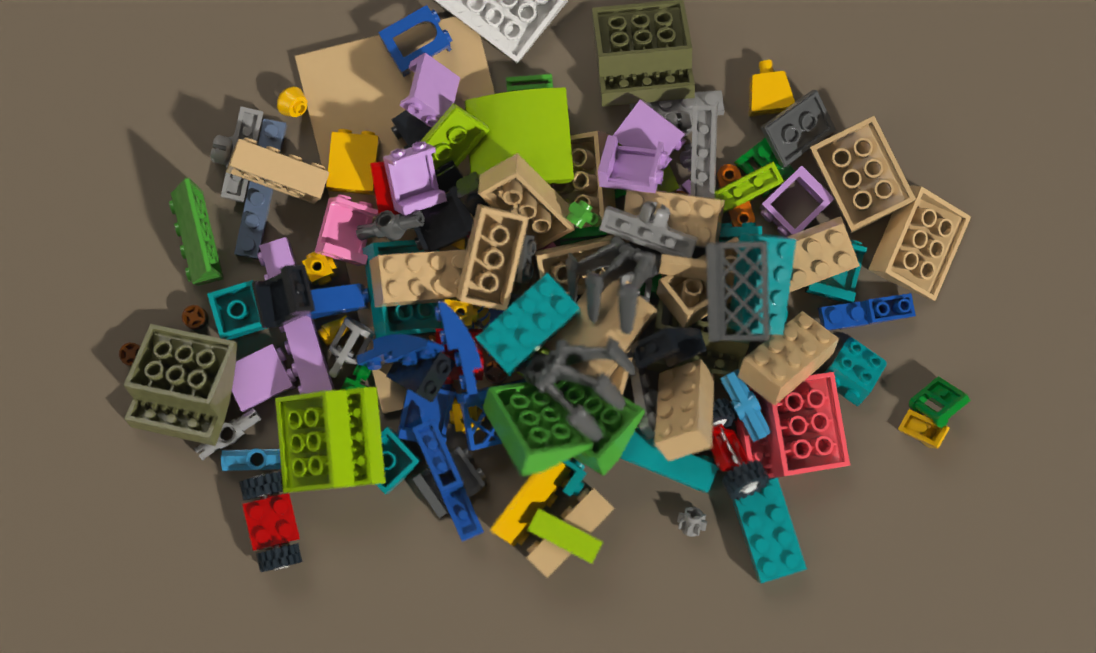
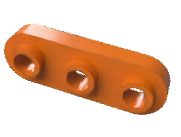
(744, 209)

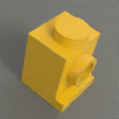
(471, 313)

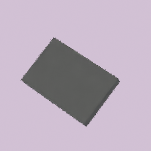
(798, 128)

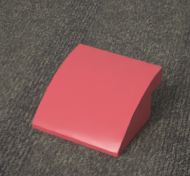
(804, 430)

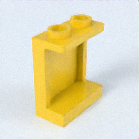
(350, 162)

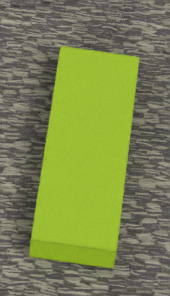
(749, 186)
(565, 536)

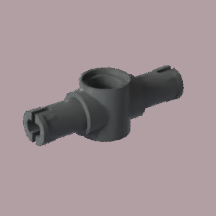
(390, 225)

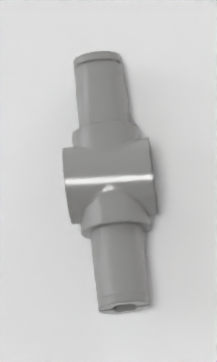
(237, 425)

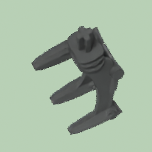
(621, 260)
(546, 369)

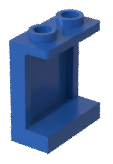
(419, 410)

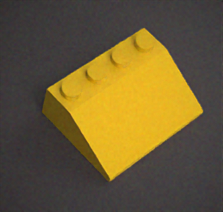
(535, 494)

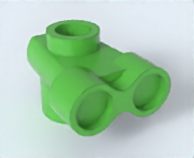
(581, 213)

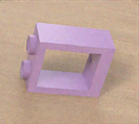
(812, 186)

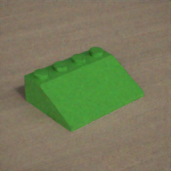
(196, 234)
(615, 425)
(533, 427)

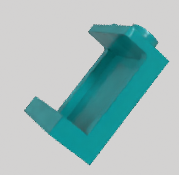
(843, 285)

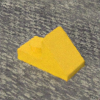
(923, 429)

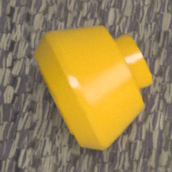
(292, 102)

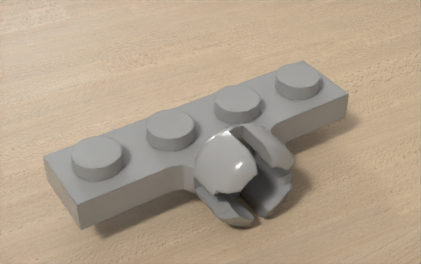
(681, 111)
(246, 127)
(649, 229)
(645, 398)

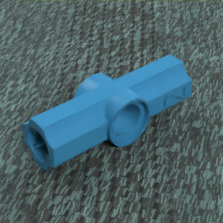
(745, 406)
(243, 459)

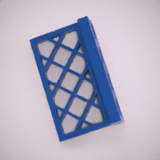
(477, 400)

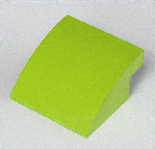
(526, 124)
(330, 439)

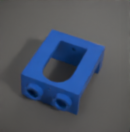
(440, 43)

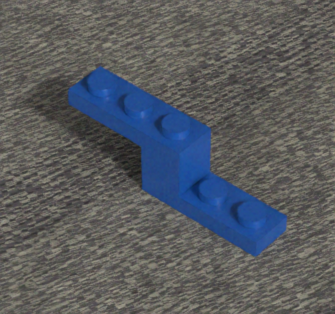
(448, 480)

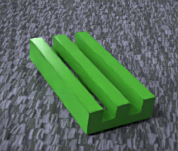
(531, 78)

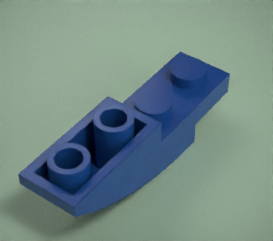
(867, 312)
(457, 336)
(398, 348)

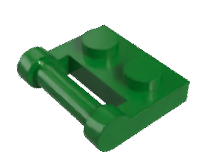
(762, 155)
(943, 395)

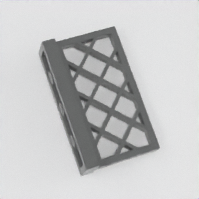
(717, 291)

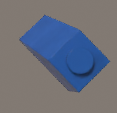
(339, 300)

